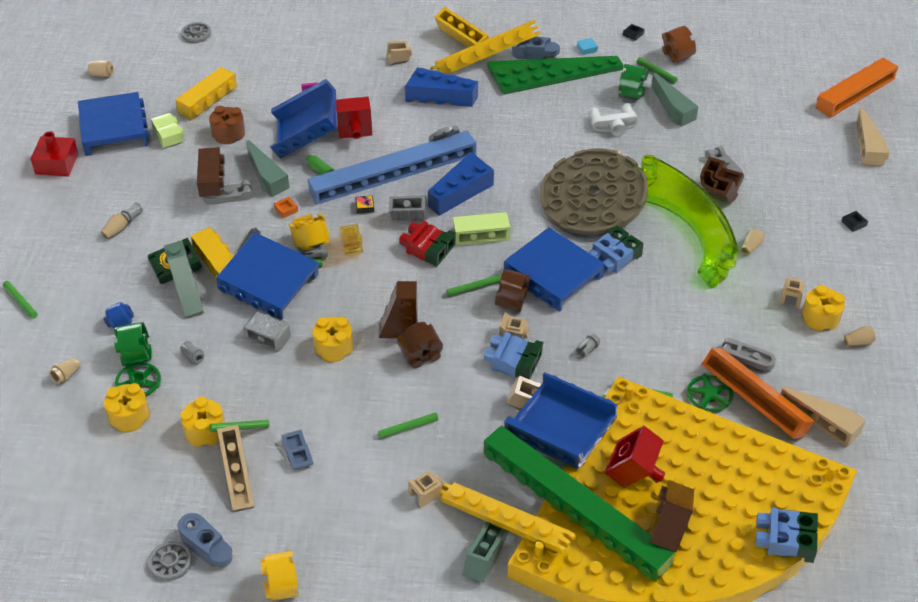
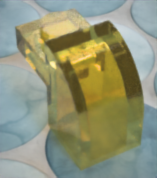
(351, 239)

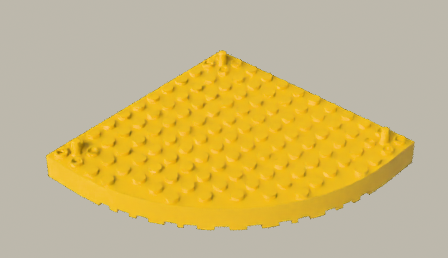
(733, 480)

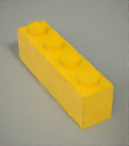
(459, 28)
(206, 93)
(211, 250)

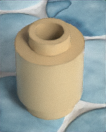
(100, 68)

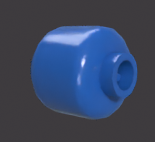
(118, 315)

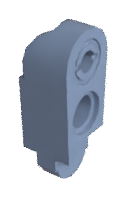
(536, 48)
(216, 551)

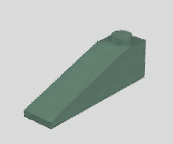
(675, 103)
(271, 176)
(183, 279)
(484, 552)

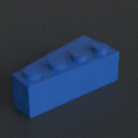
(440, 87)
(460, 184)

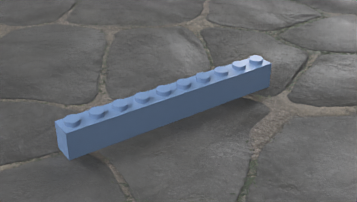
(391, 167)

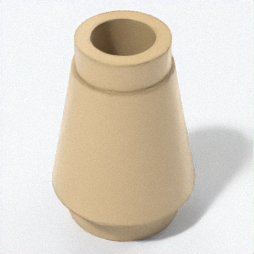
(114, 225)
(752, 241)
(861, 336)
(63, 370)

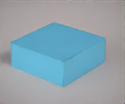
(587, 46)

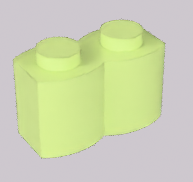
(167, 130)

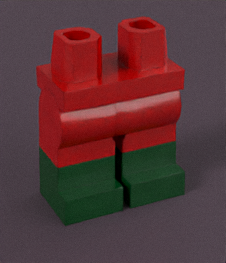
(427, 242)

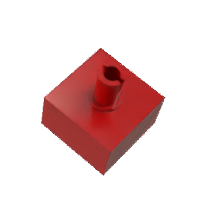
(354, 117)
(54, 155)
(635, 458)

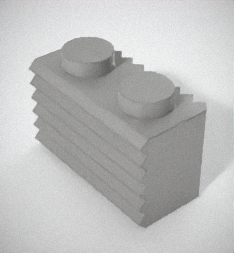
(408, 208)
(267, 330)

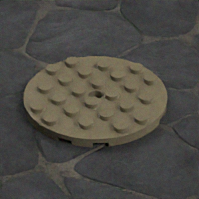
(575, 209)

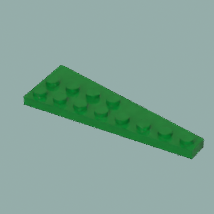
(534, 73)

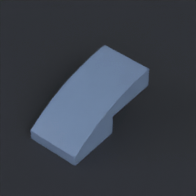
(297, 449)

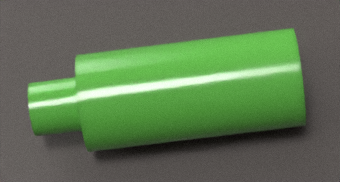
(318, 165)

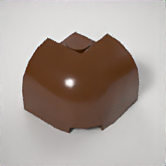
(720, 181)

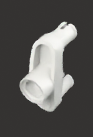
(614, 123)

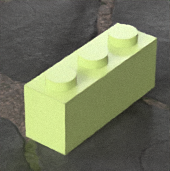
(481, 228)

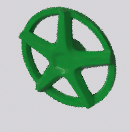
(140, 377)
(709, 393)

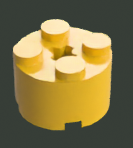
(309, 231)
(823, 308)
(332, 338)
(126, 407)
(196, 421)
(280, 575)

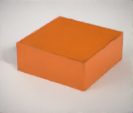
(286, 207)

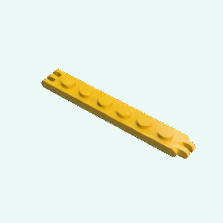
(486, 48)
(507, 517)

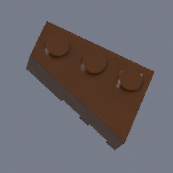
(210, 172)
(400, 311)
(673, 515)

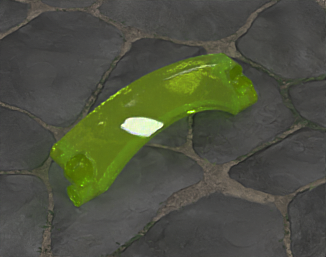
(690, 202)

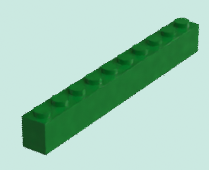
(578, 503)

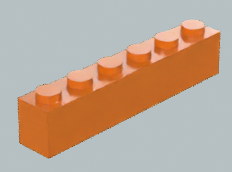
(856, 87)
(758, 393)

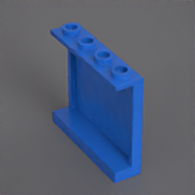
(305, 118)
(112, 120)
(555, 267)
(266, 275)
(563, 421)

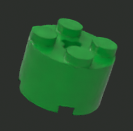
(632, 82)
(132, 343)

